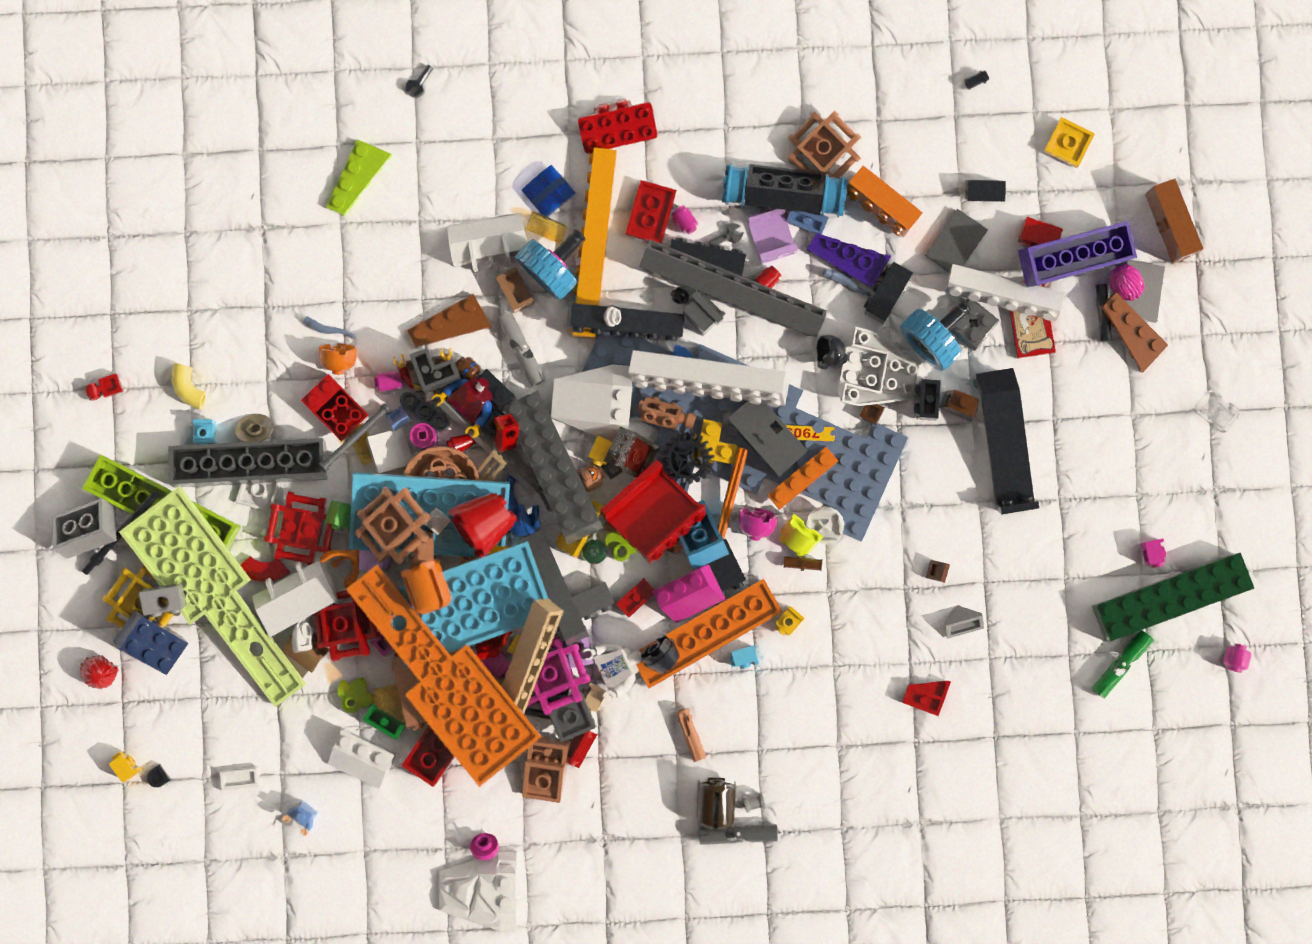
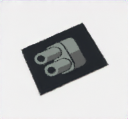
(611, 471)

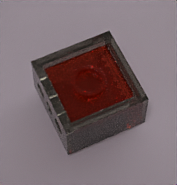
(630, 452)

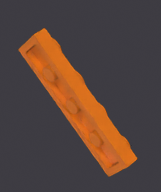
(802, 478)

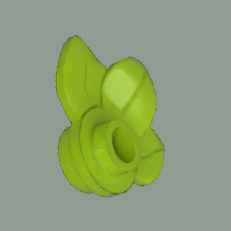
(617, 542)
(354, 692)

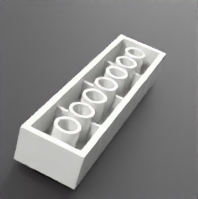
(709, 378)

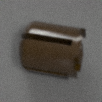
(726, 803)

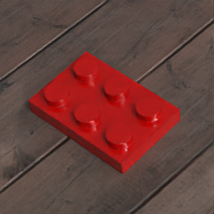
(651, 212)

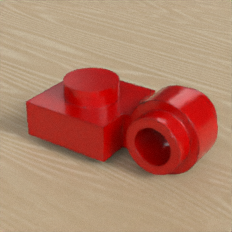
(108, 386)

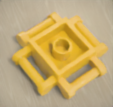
(130, 599)

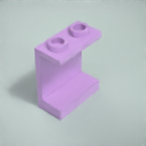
(771, 235)

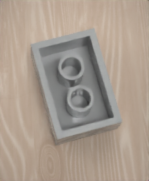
(84, 528)

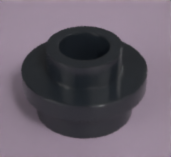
(679, 295)

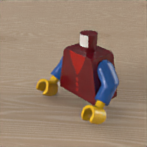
(471, 400)

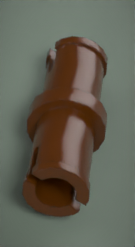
(803, 563)

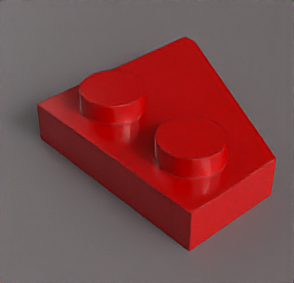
(491, 647)
(927, 696)

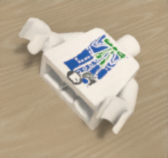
(616, 667)

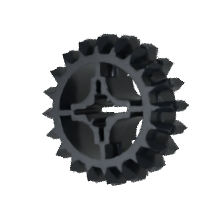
(695, 461)

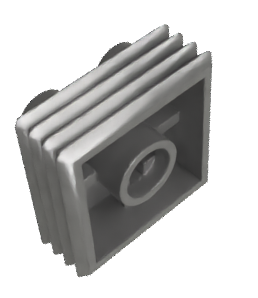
(984, 321)

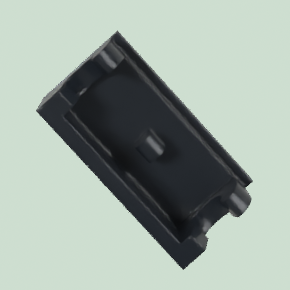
(985, 190)

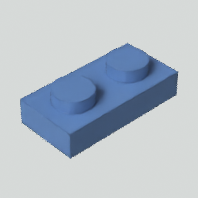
(811, 222)

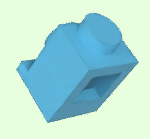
(209, 426)
(743, 657)

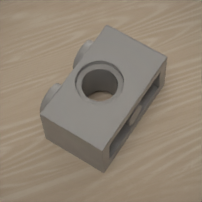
(150, 599)

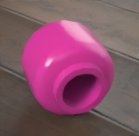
(1237, 658)

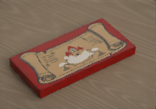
(1031, 334)

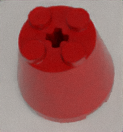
(483, 522)

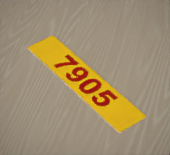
(808, 433)

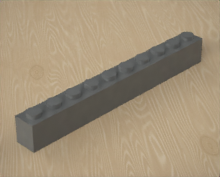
(732, 288)

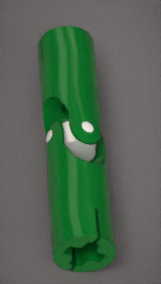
(1131, 653)

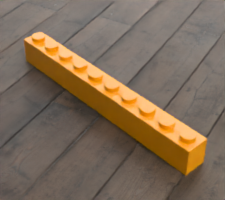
(595, 231)

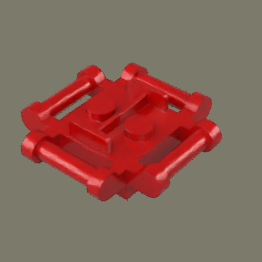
(299, 528)
(343, 625)

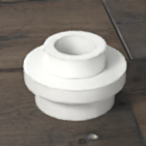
(612, 316)

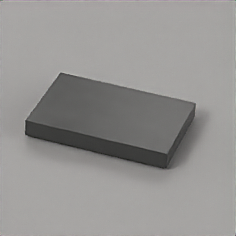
(956, 241)

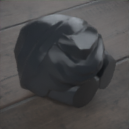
(830, 352)

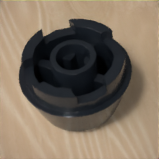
(661, 655)

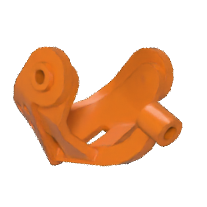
(352, 555)

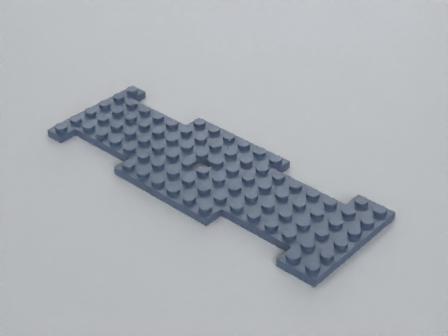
(849, 486)

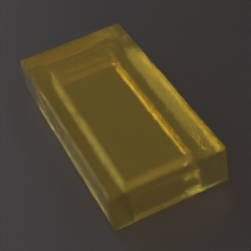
(546, 227)

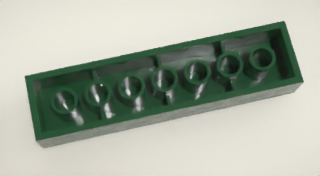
(1173, 597)

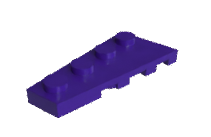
(855, 261)

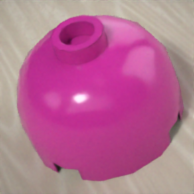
(757, 523)

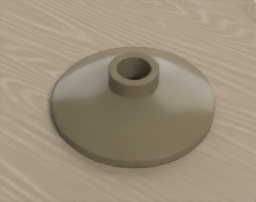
(254, 428)

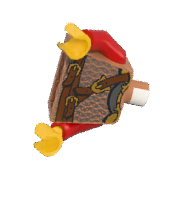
(410, 377)

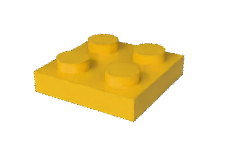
(1069, 142)

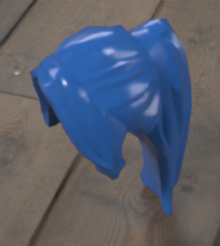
(525, 523)

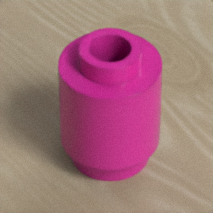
(685, 220)
(388, 381)

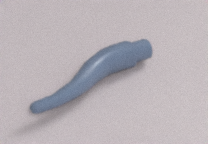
(841, 278)
(315, 325)

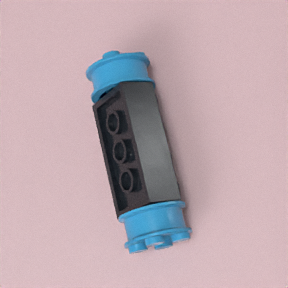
(784, 189)

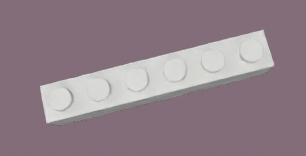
(1004, 292)

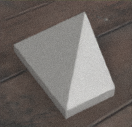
(963, 621)

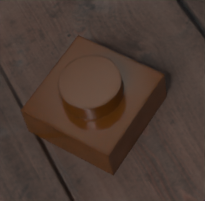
(872, 413)
(937, 571)

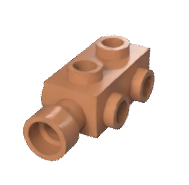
(662, 414)

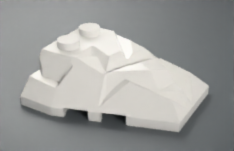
(482, 891)

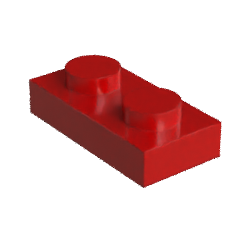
(636, 598)

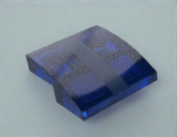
(548, 191)

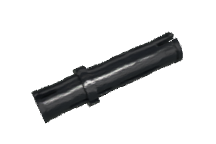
(1104, 323)

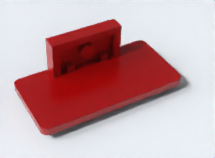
(617, 125)

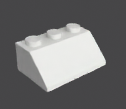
(361, 758)

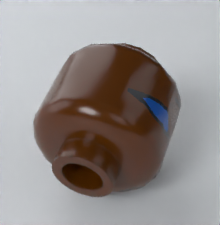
(468, 368)

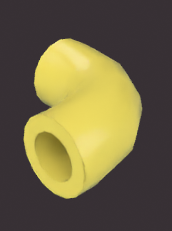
(185, 389)

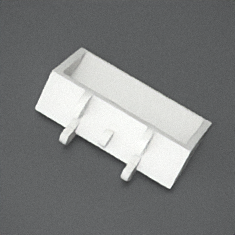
(486, 240)
(295, 597)

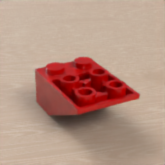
(334, 407)

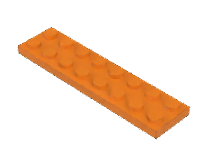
(717, 628)

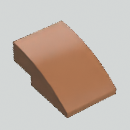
(546, 769)

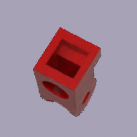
(506, 432)

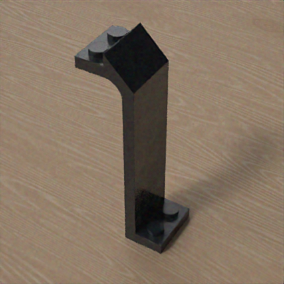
(1006, 441)

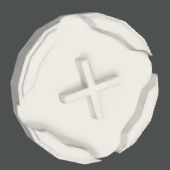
(826, 522)

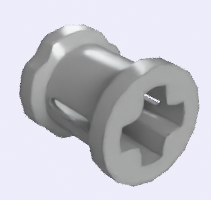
(754, 802)

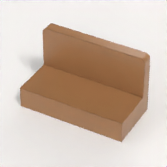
(309, 658)

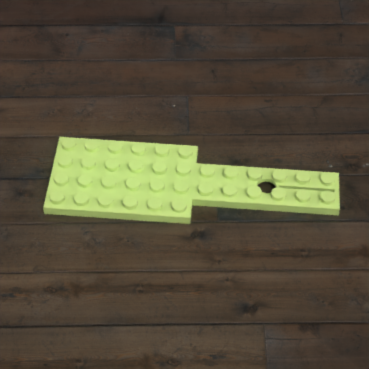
(184, 549)

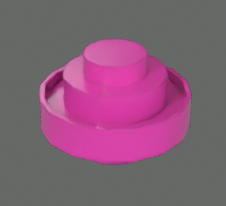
(484, 846)

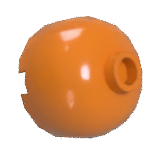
(337, 358)

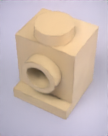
(594, 697)

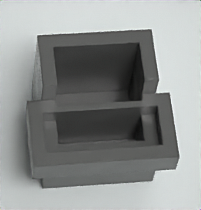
(703, 313)

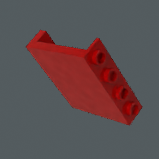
(652, 512)

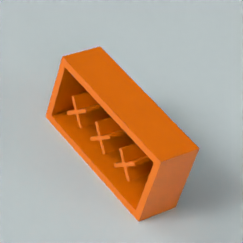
(883, 202)

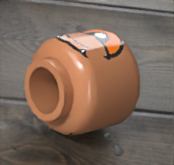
(591, 477)

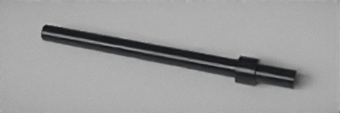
(97, 558)

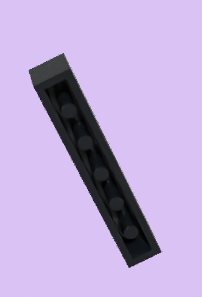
(632, 322)

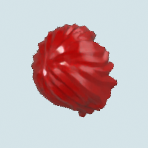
(98, 672)

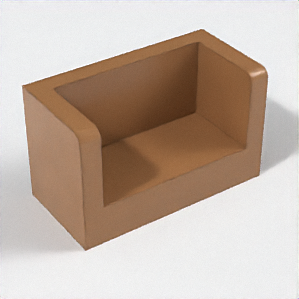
(515, 290)

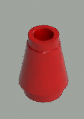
(461, 442)

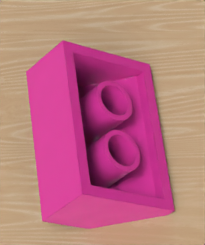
(689, 594)

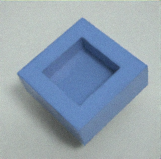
(397, 418)

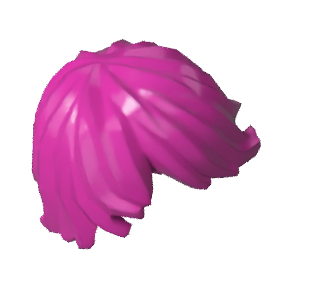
(1126, 282)

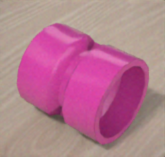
(423, 436)

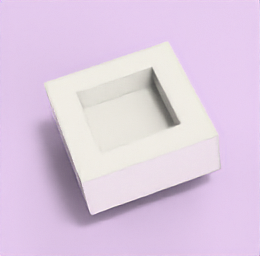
(438, 521)

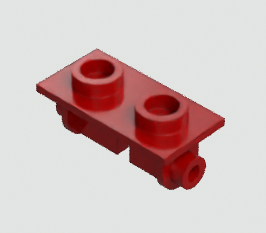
(579, 748)

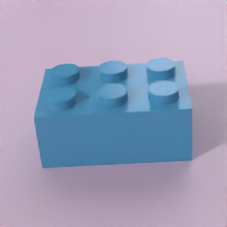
(703, 541)

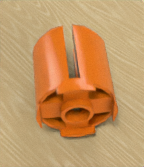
(427, 587)

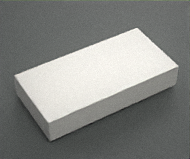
(239, 778)

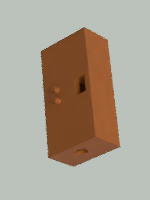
(1174, 221)

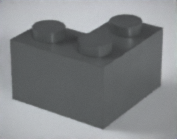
(431, 375)

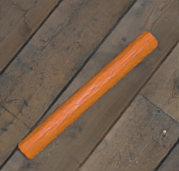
(731, 490)

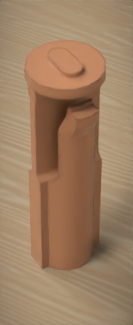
(691, 736)

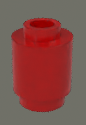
(768, 277)

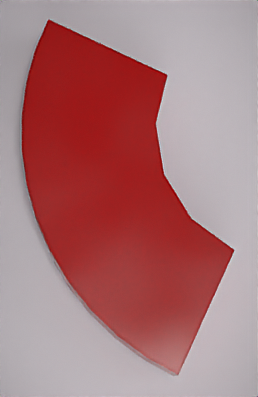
(263, 570)

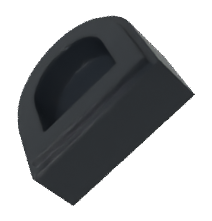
(158, 777)

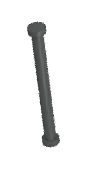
(384, 409)

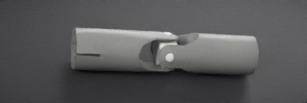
(519, 345)

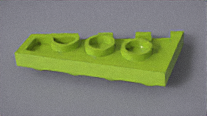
(356, 176)

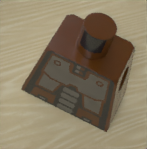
(960, 404)

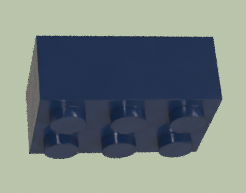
(150, 642)

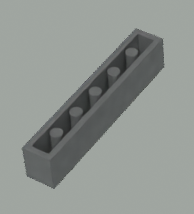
(570, 624)

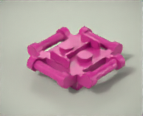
(558, 677)

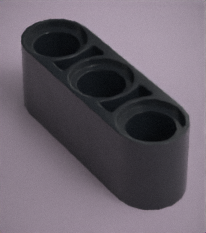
(416, 407)

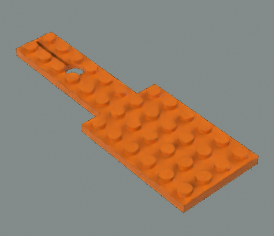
(454, 691)

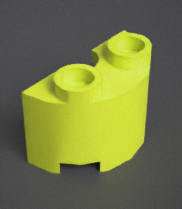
(799, 537)

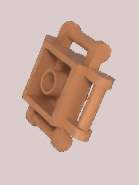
(824, 145)
(392, 525)

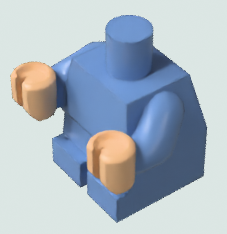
(304, 815)

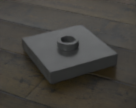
(572, 719)

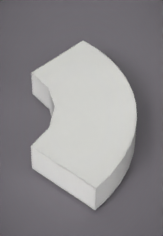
(303, 634)

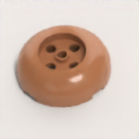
(438, 460)

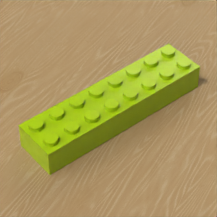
(130, 489)

